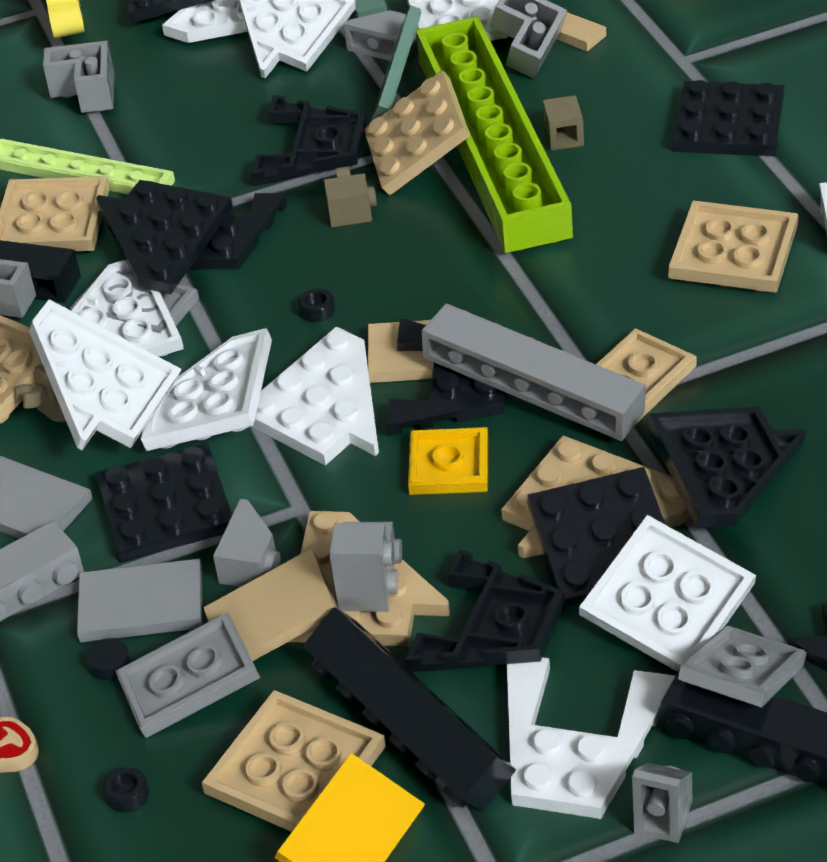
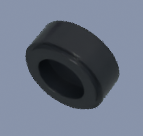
(316, 305)
(107, 657)
(126, 789)

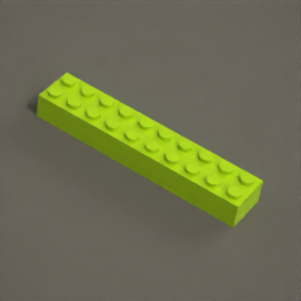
(503, 149)

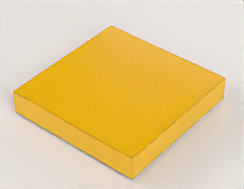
(448, 461)

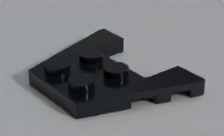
(322, 141)
(240, 234)
(450, 393)
(506, 626)

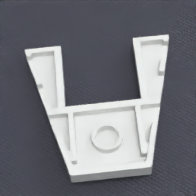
(573, 768)

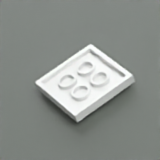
(666, 594)

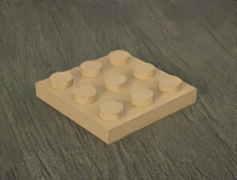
(416, 132)
(53, 211)
(733, 246)
(287, 759)

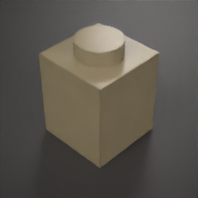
(563, 122)

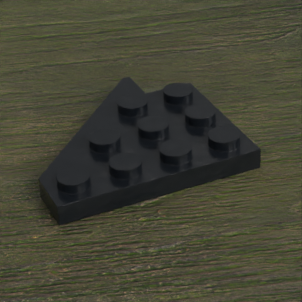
(163, 230)
(721, 459)

